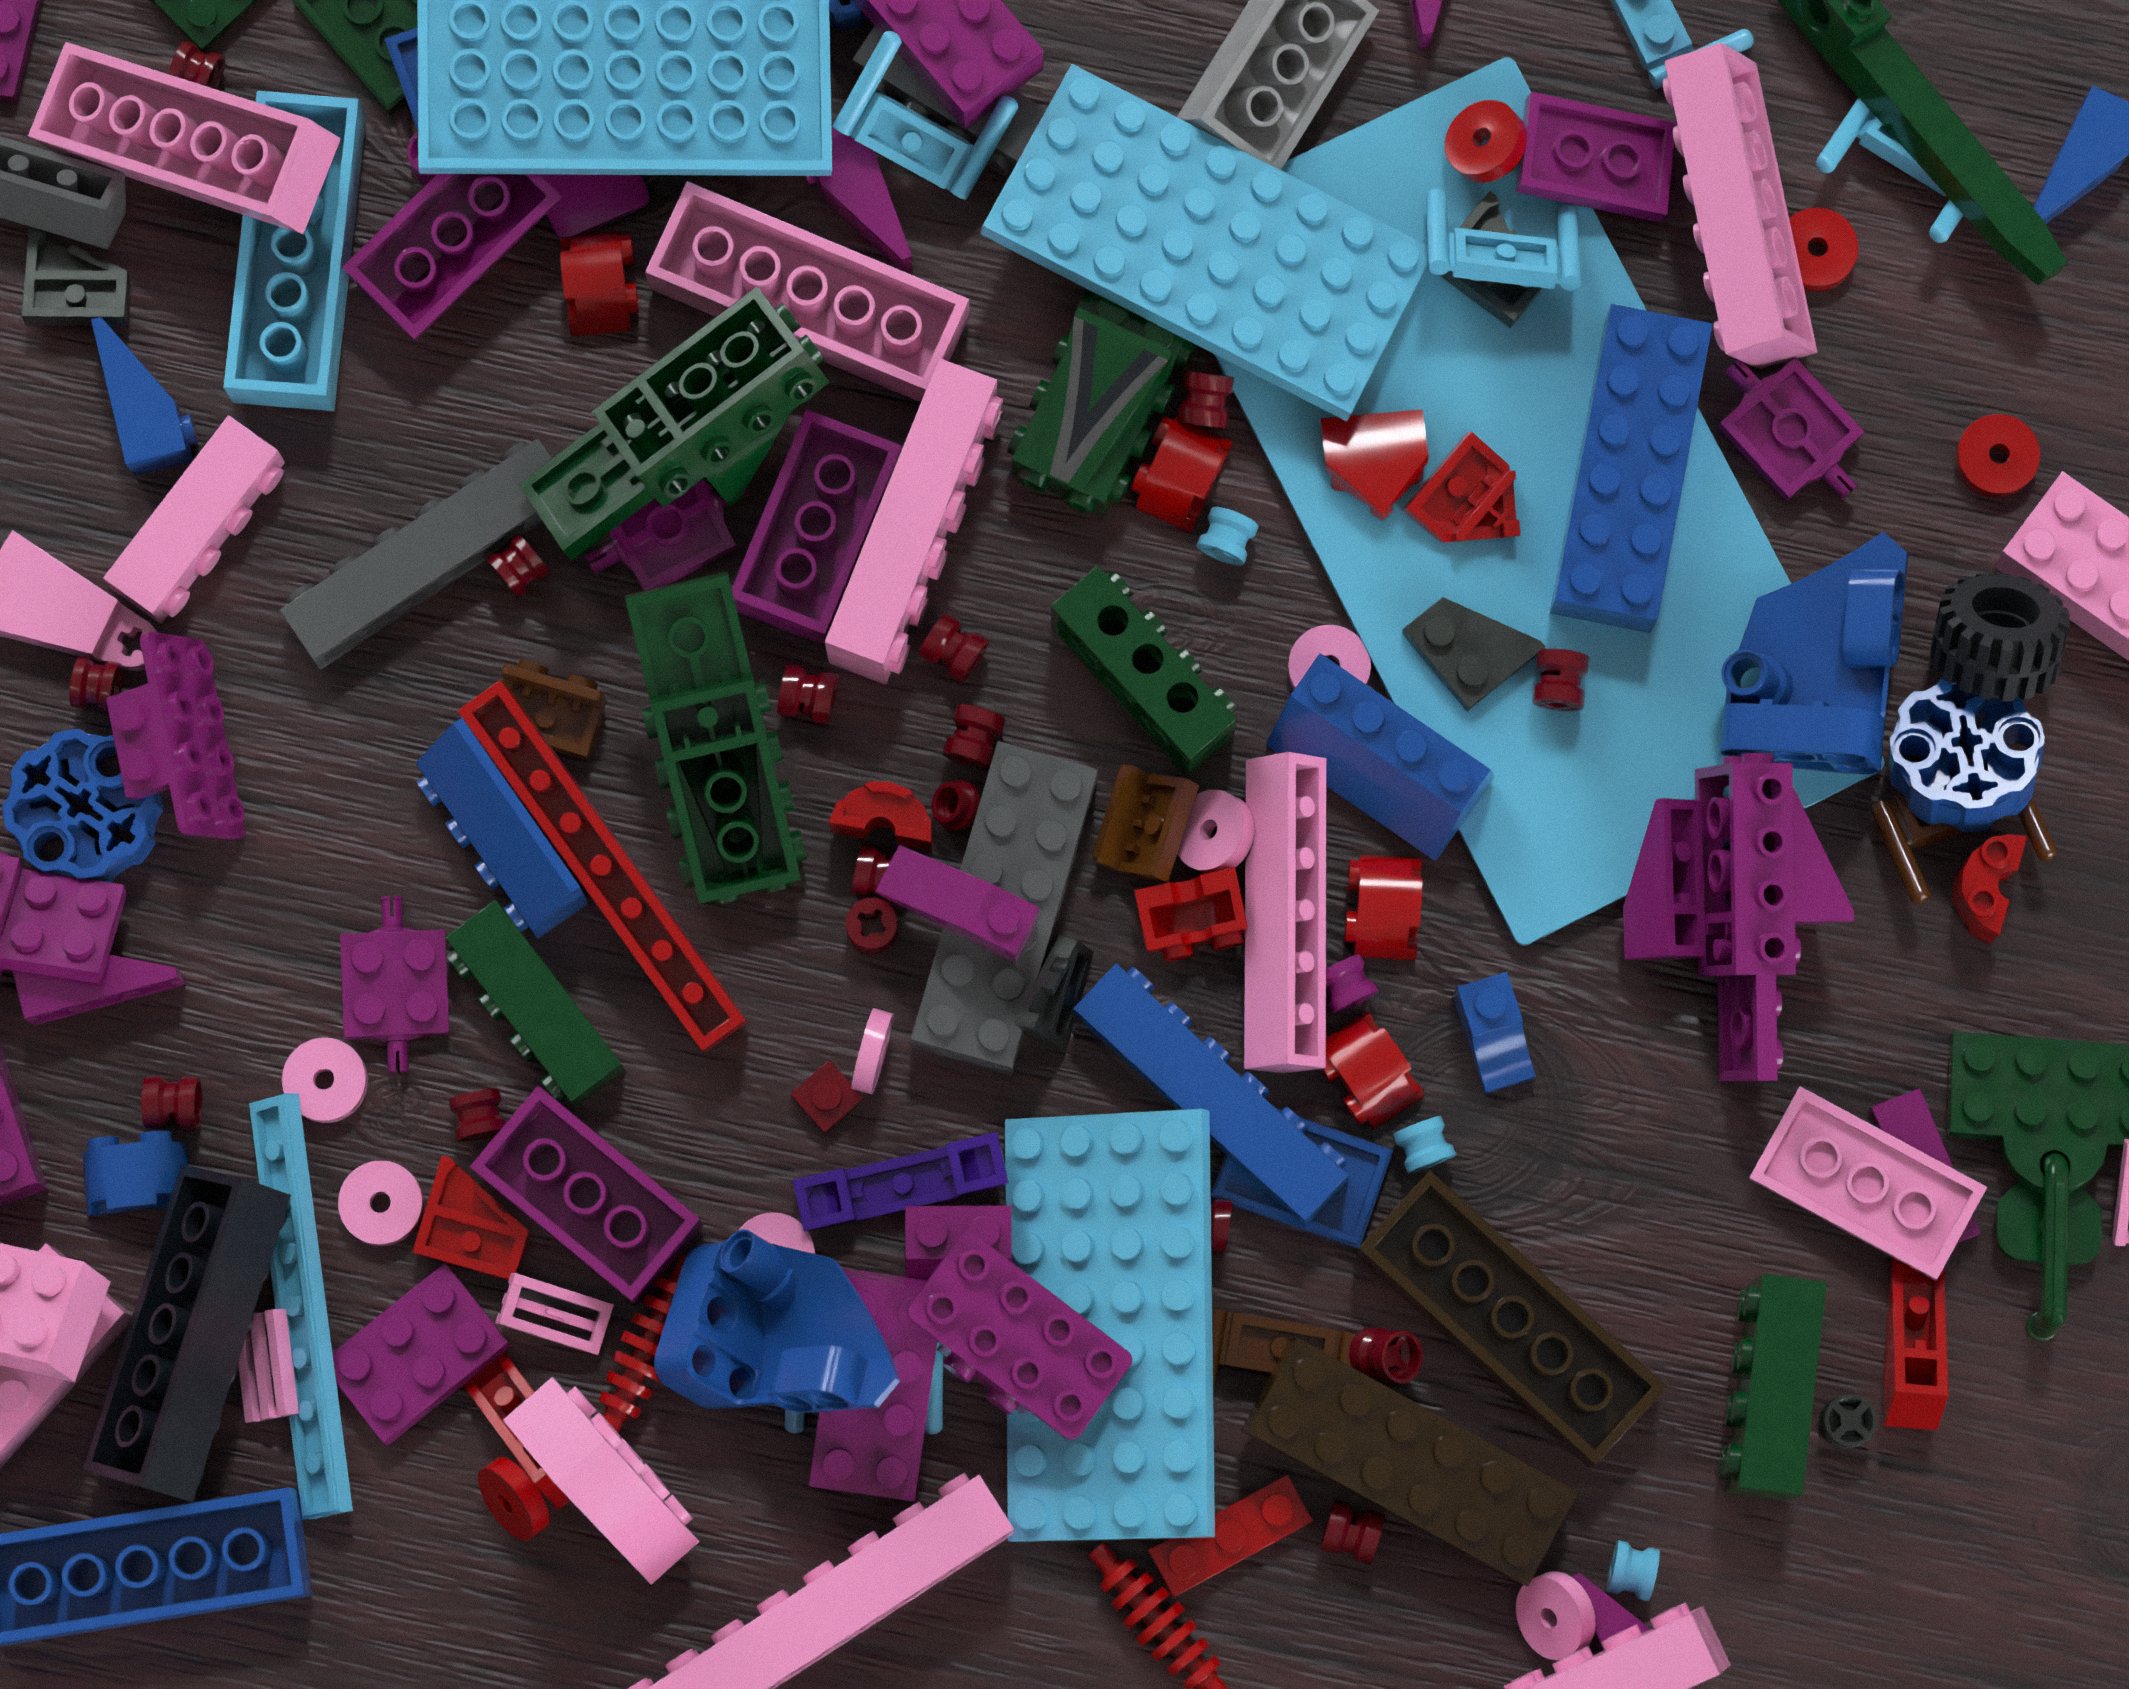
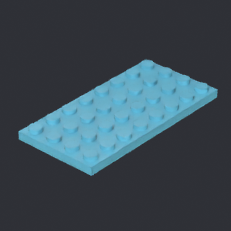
(624, 87)
(1207, 242)
(1121, 1233)

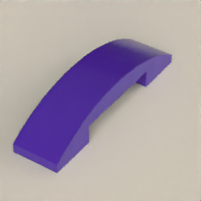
(909, 1180)

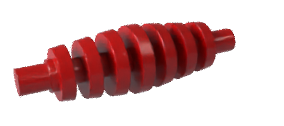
(619, 1405)
(1146, 1607)

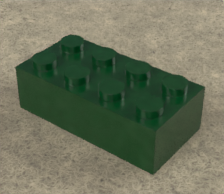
(1774, 1387)

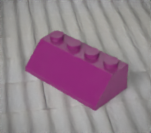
(446, 243)

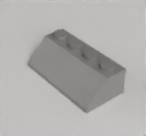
(1276, 73)

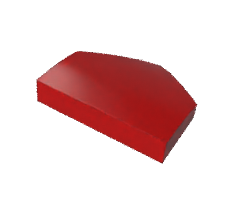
(1375, 456)
(1467, 496)

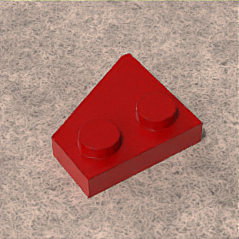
(469, 1226)

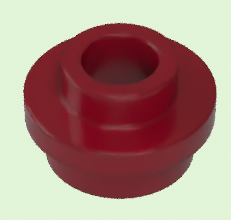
(955, 805)

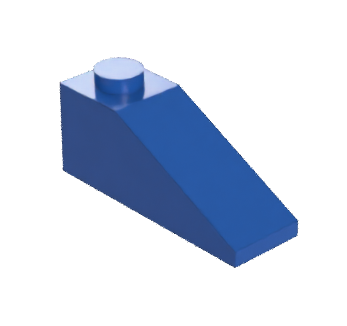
(2089, 153)
(147, 418)

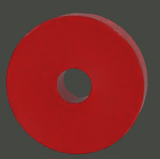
(1497, 156)
(1836, 237)
(2009, 436)
(513, 1498)

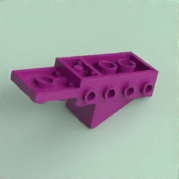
(1775, 882)
(56, 922)

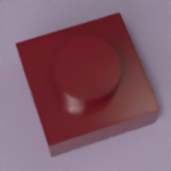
(827, 1097)

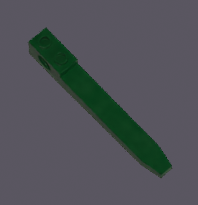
(1893, 88)

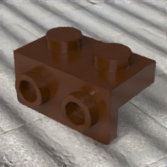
(562, 710)
(1144, 824)

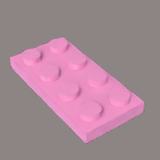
(1868, 1183)

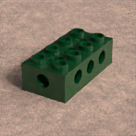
(1104, 602)

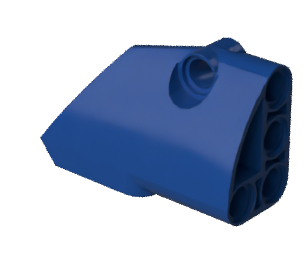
(1821, 665)
(771, 1330)

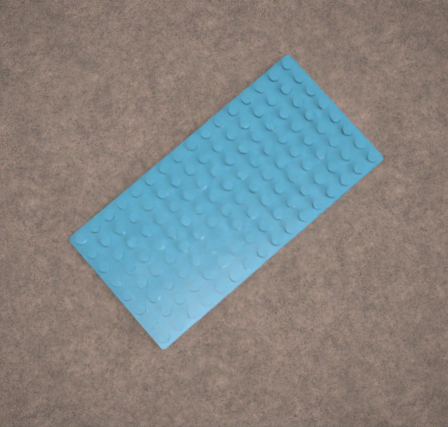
(1568, 786)

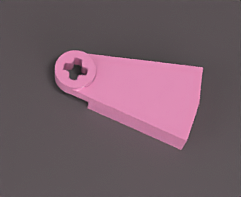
(61, 609)

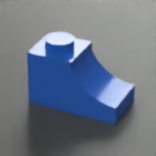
(1494, 1032)

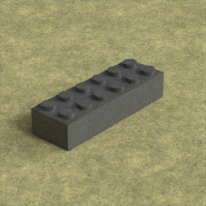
(1026, 845)

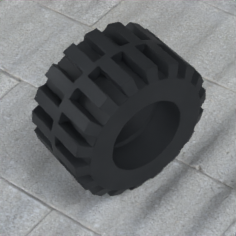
(1999, 636)

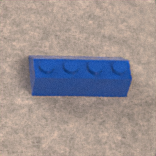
(1381, 757)
(500, 830)

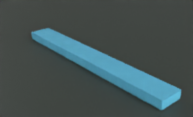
(300, 1290)

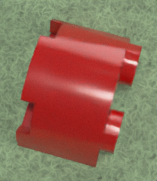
(597, 284)
(1180, 473)
(884, 806)
(1976, 885)
(1386, 906)
(1192, 915)
(1370, 1071)

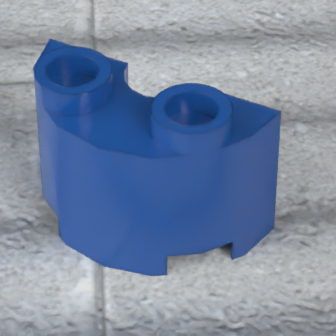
(131, 1174)

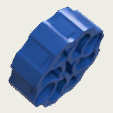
(1927, 784)
(37, 826)

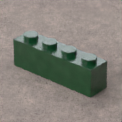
(535, 1005)

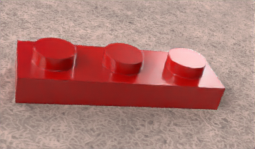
(1239, 1533)

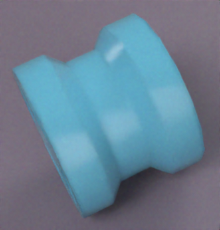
(1227, 536)
(1424, 1144)
(1633, 1570)

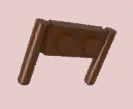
(1904, 830)
(1259, 1341)

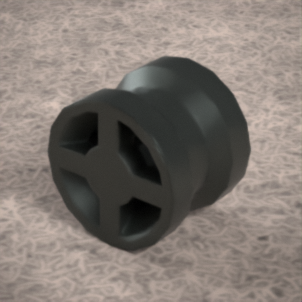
(1855, 1415)

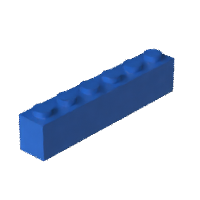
(1195, 1076)

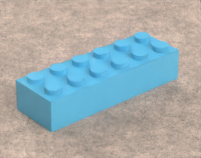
(293, 283)

